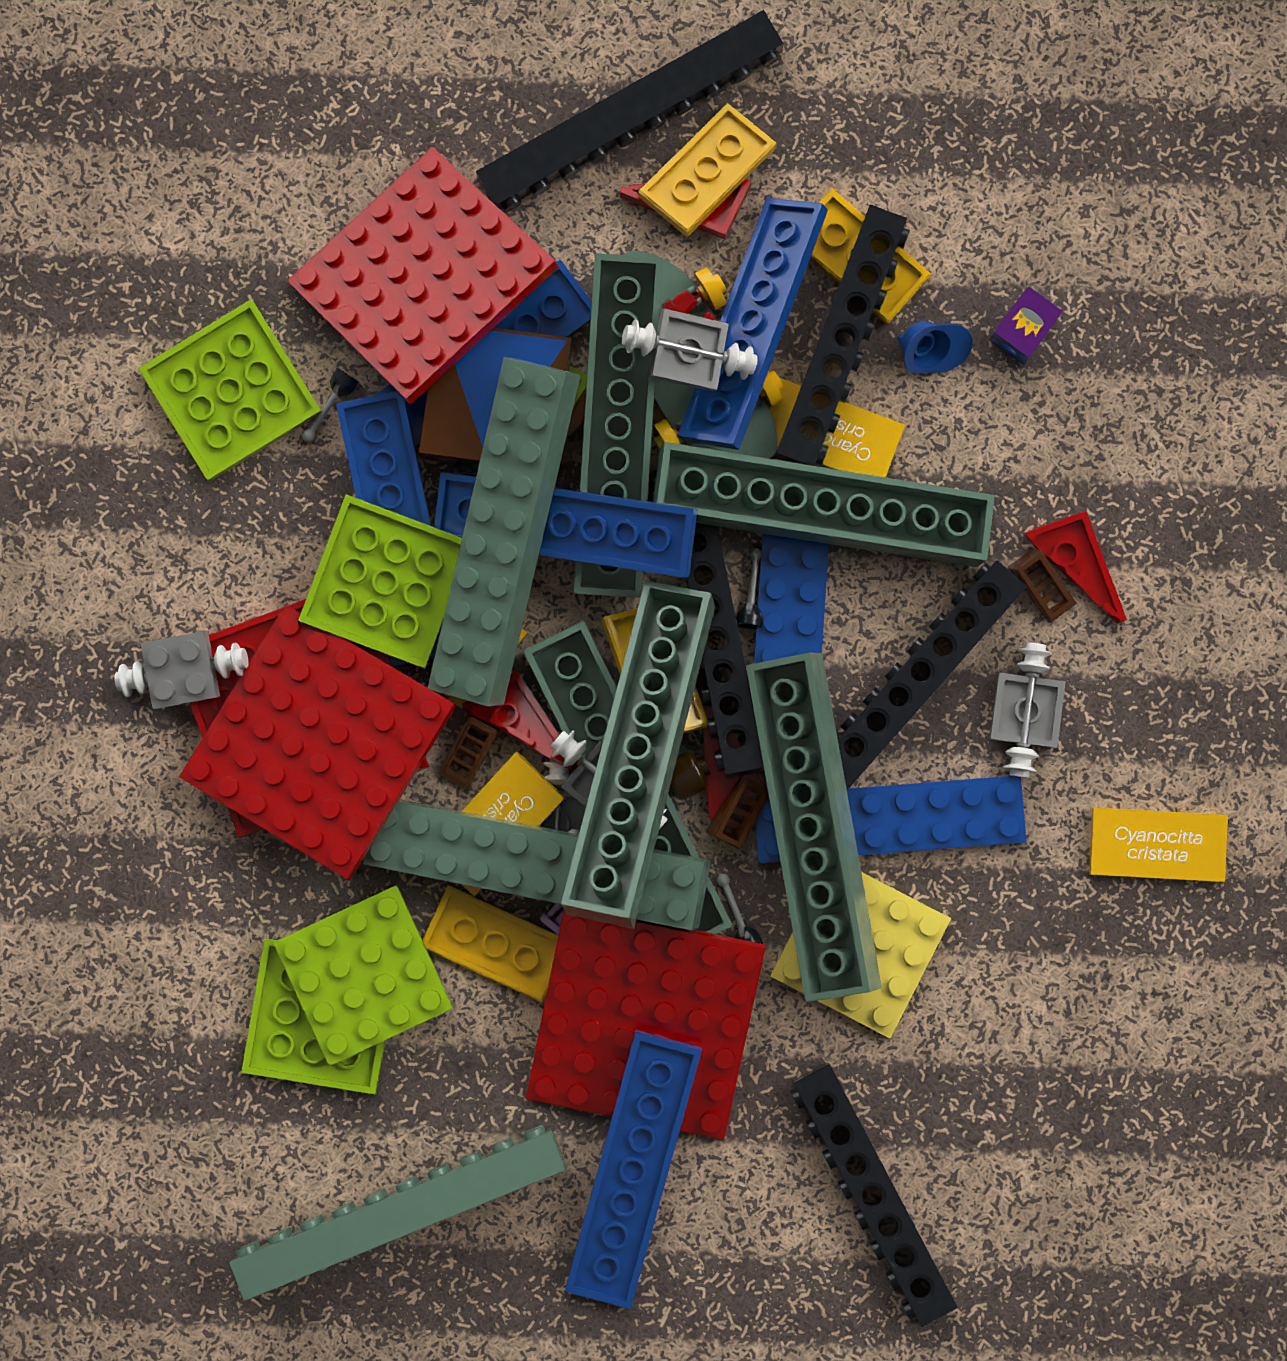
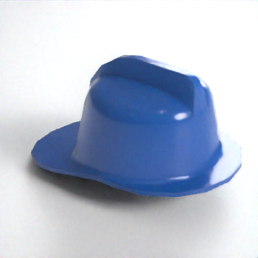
(934, 347)

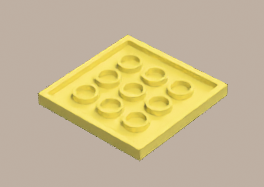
(904, 943)

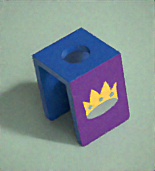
(1025, 325)

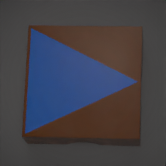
(464, 395)

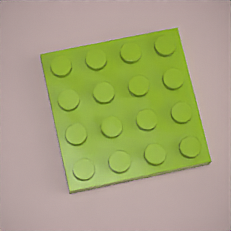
(230, 390)
(383, 581)
(363, 975)
(284, 1043)

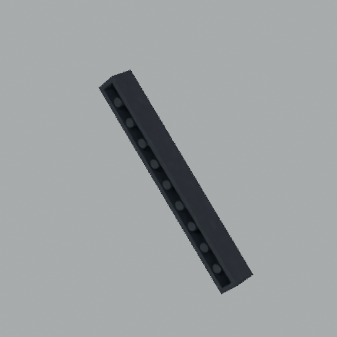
(631, 111)

